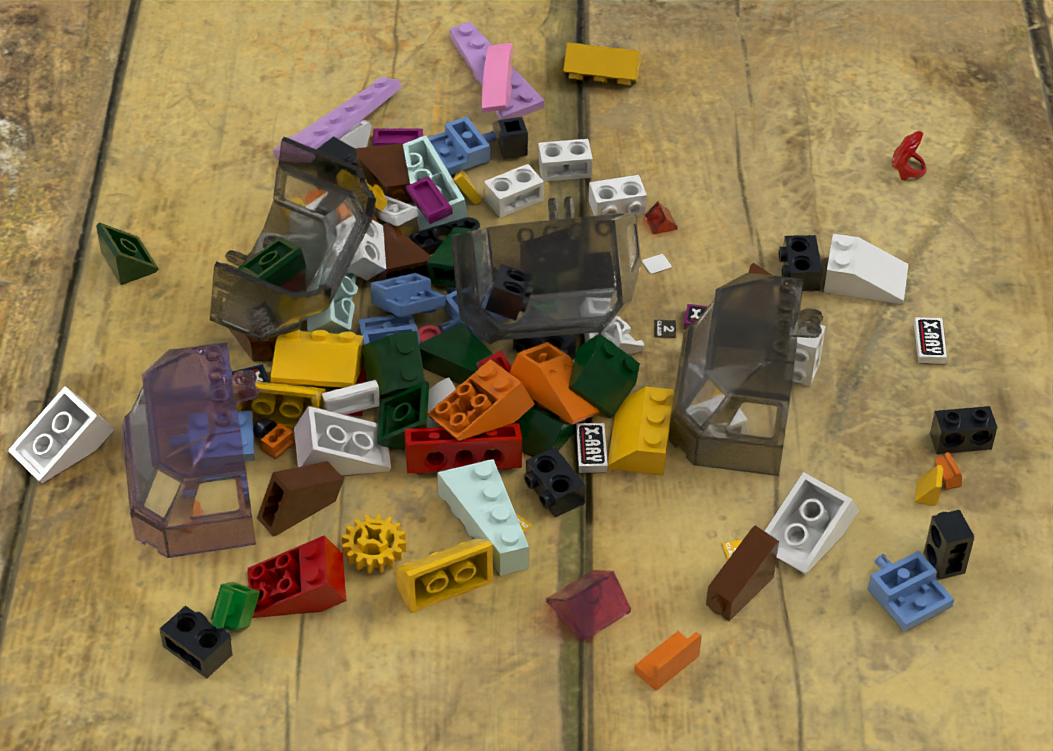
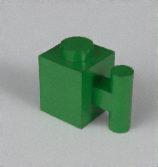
(234, 606)

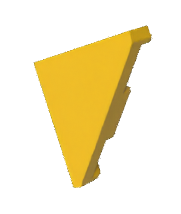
(467, 187)

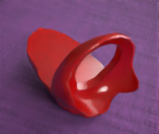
(904, 152)

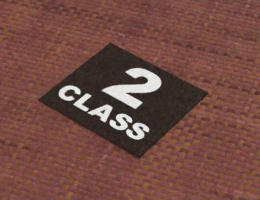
(665, 328)

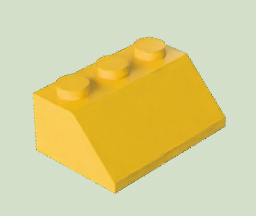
(602, 63)
(318, 358)
(282, 402)
(642, 432)
(445, 574)

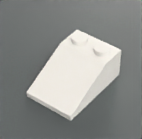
(864, 271)
(60, 436)
(342, 441)
(810, 522)

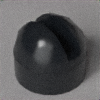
(263, 426)

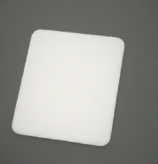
(656, 263)

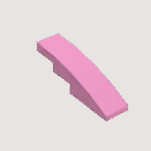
(496, 77)

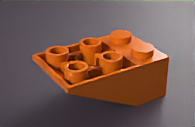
(546, 377)
(482, 403)

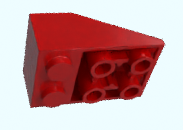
(299, 580)

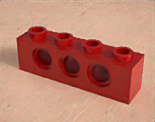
(449, 454)

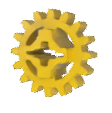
(374, 543)

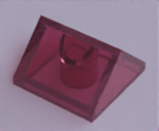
(591, 603)

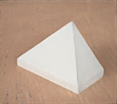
(357, 135)

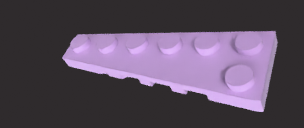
(473, 48)
(346, 115)

